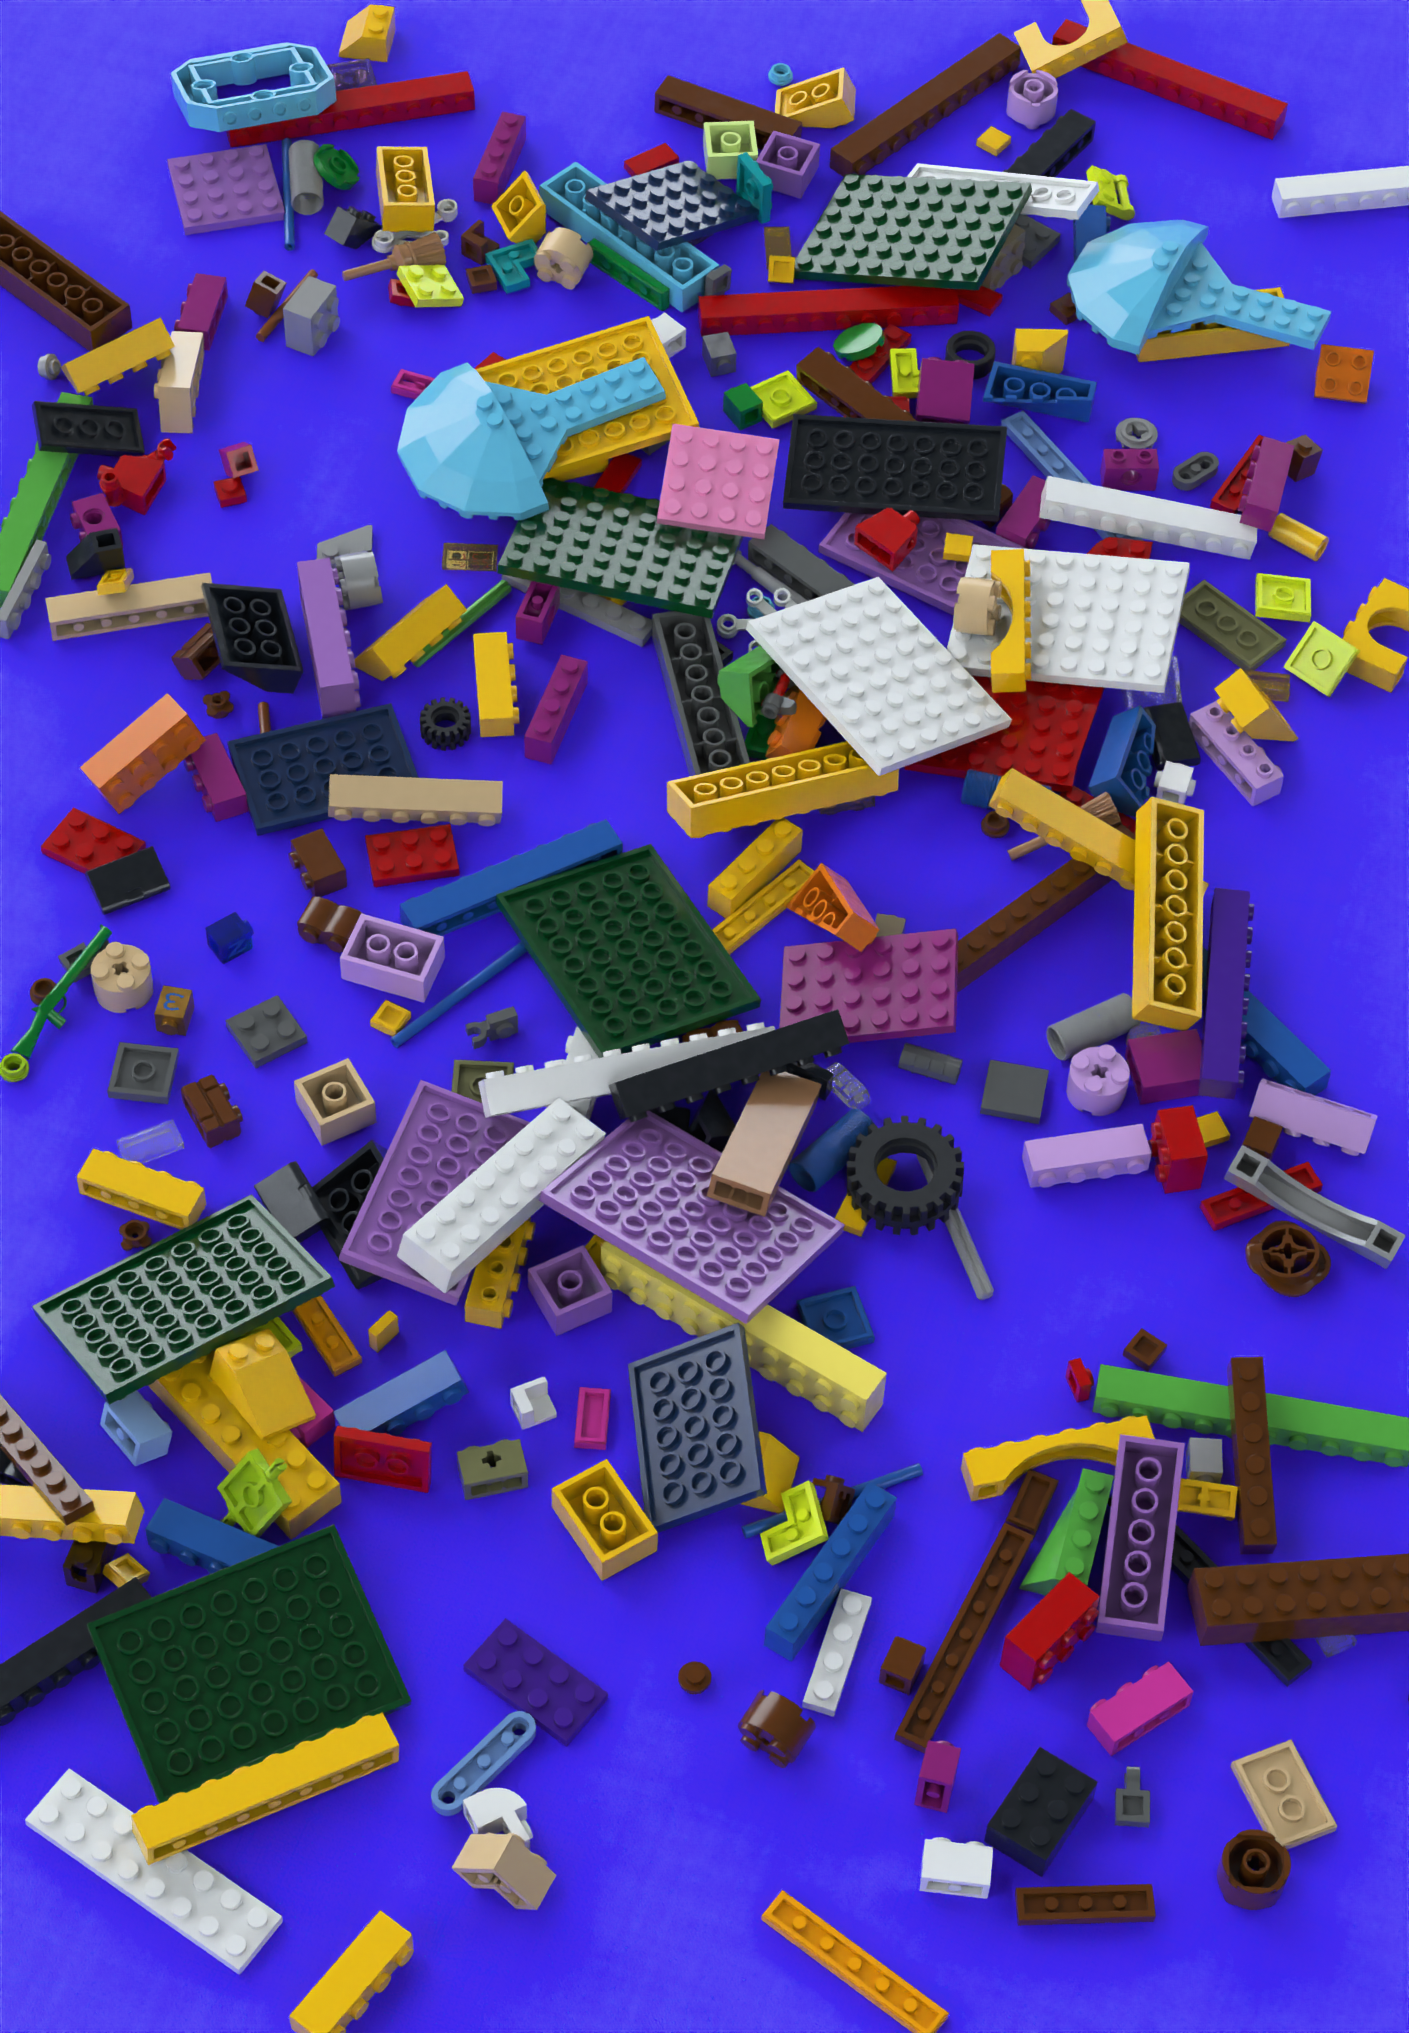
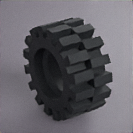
(445, 711)

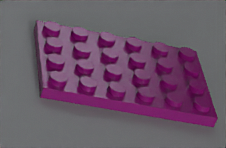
(885, 992)

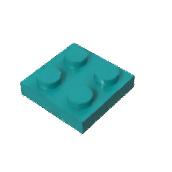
(754, 186)

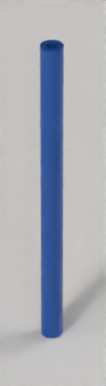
(289, 233)
(458, 995)
(883, 1482)

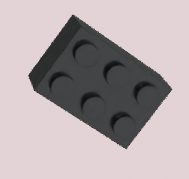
(1040, 1811)

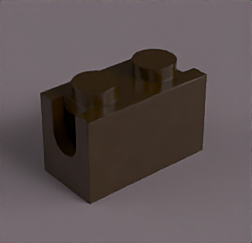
(90, 1557)

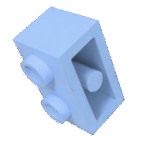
(136, 1428)

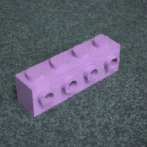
(1236, 754)
(1314, 1117)
(1086, 1156)

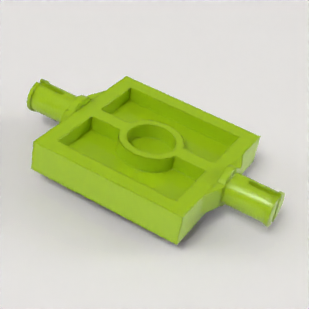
(254, 1493)

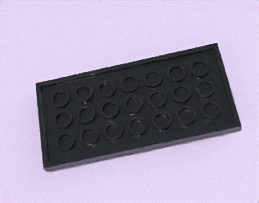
(895, 465)

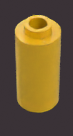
(1298, 537)

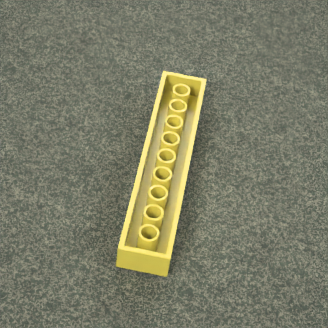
(775, 1342)

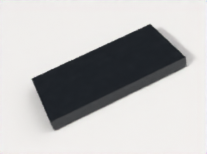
(87, 429)

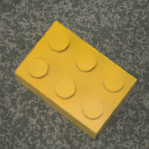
(604, 1519)

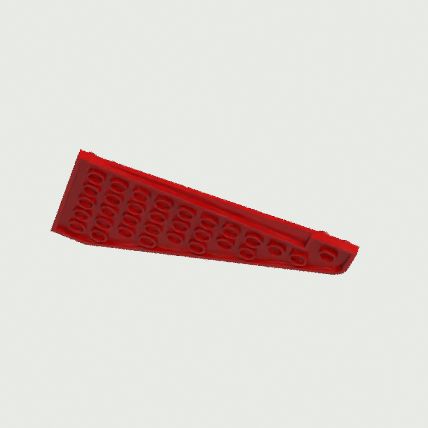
(1046, 723)

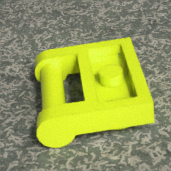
(1107, 195)

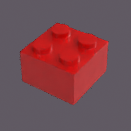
(1178, 1149)

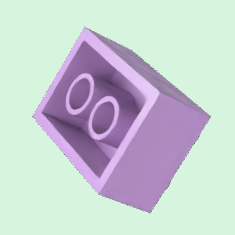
(392, 957)

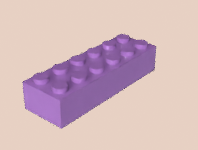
(328, 638)
(1140, 1538)

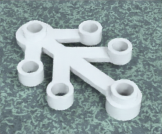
(385, 240)
(764, 607)

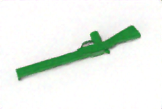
(45, 1009)

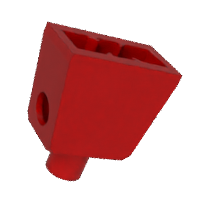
(888, 536)

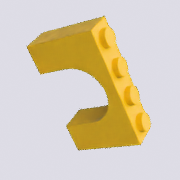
(1101, 36)
(1376, 663)

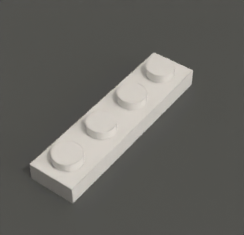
(837, 1652)

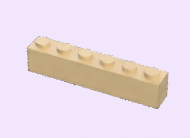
(137, 607)
(415, 799)

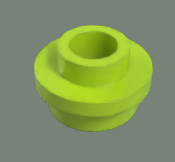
(11, 1062)

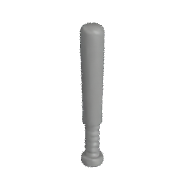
(766, 579)

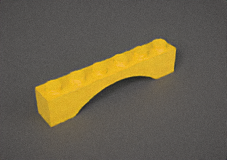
(1008, 660)
(994, 1469)

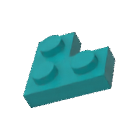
(510, 262)

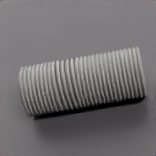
(305, 178)
(1089, 1029)

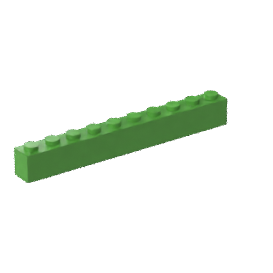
(34, 505)
(1291, 1420)

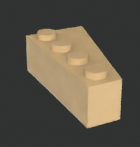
(180, 382)

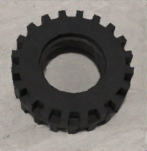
(897, 1207)

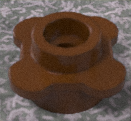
(218, 704)
(132, 1228)

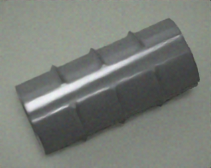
(930, 1063)

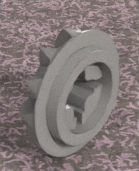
(1141, 428)

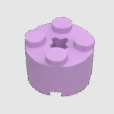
(1032, 98)
(1098, 1080)

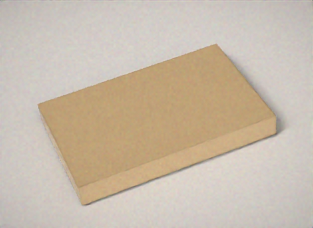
(1283, 1795)

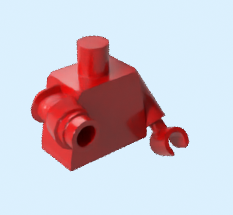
(136, 479)

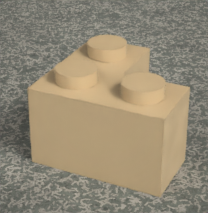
(507, 1866)

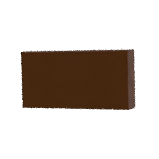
(1032, 1502)

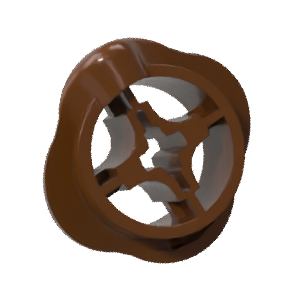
(1299, 1248)

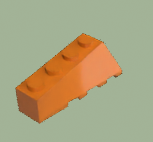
(796, 731)
(834, 906)

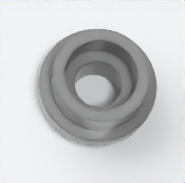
(49, 366)

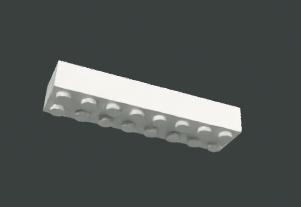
(497, 1196)

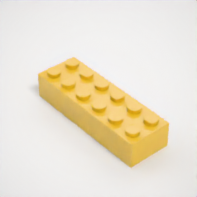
(1206, 340)

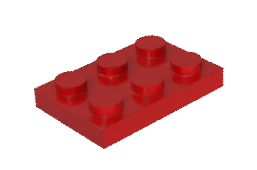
(88, 842)
(412, 855)
(382, 1459)

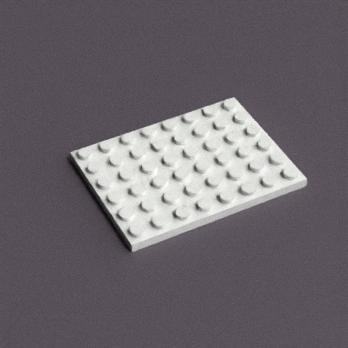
(1090, 619)
(878, 675)

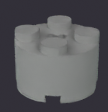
(358, 579)

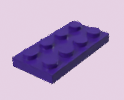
(535, 1682)

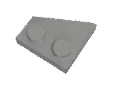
(347, 543)

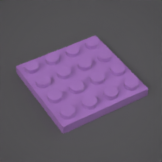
(226, 189)

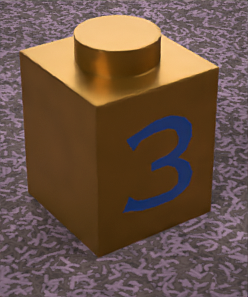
(174, 1010)

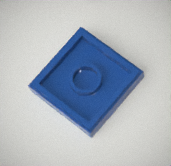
(837, 1317)

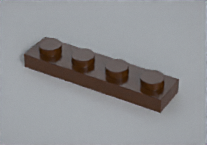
(1085, 1904)

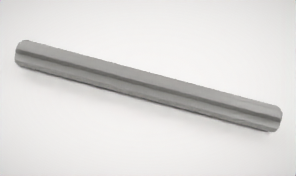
(964, 1245)

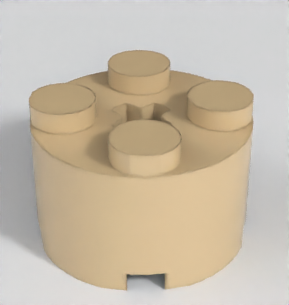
(563, 257)
(977, 606)
(122, 977)

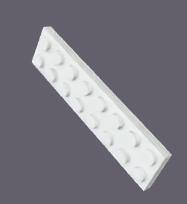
(1049, 194)
(175, 1889)

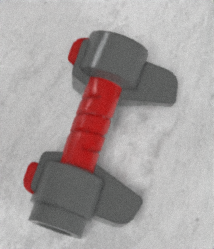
(775, 702)

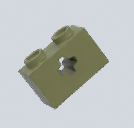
(506, 1475)

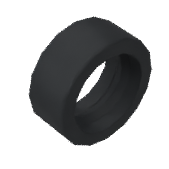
(972, 341)

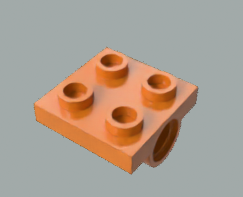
(1343, 374)

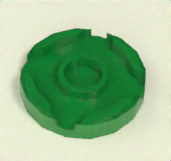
(336, 167)
(859, 341)

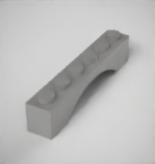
(1353, 1230)

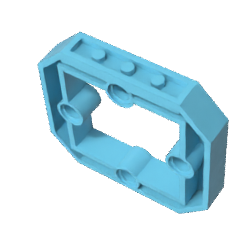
(309, 93)

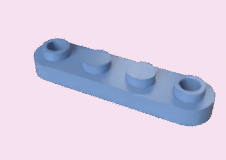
(483, 1762)

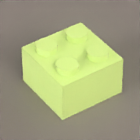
(724, 143)

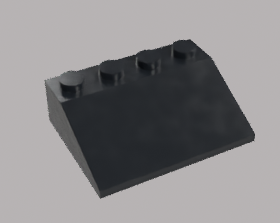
(254, 635)
(343, 1195)

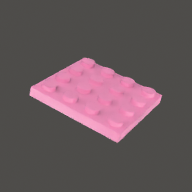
(718, 481)

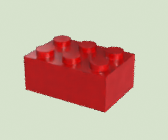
(1050, 1632)

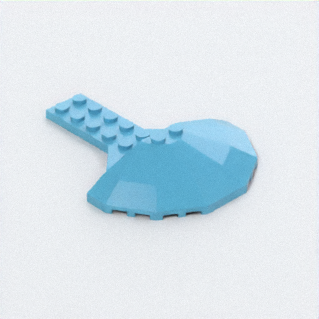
(1165, 279)
(492, 443)

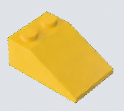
(819, 101)
(1252, 709)
(262, 1384)

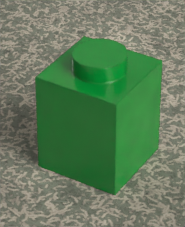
(742, 406)

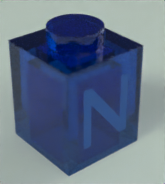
(229, 937)

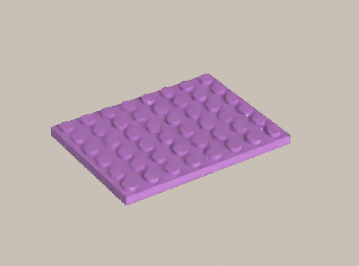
(650, 1199)

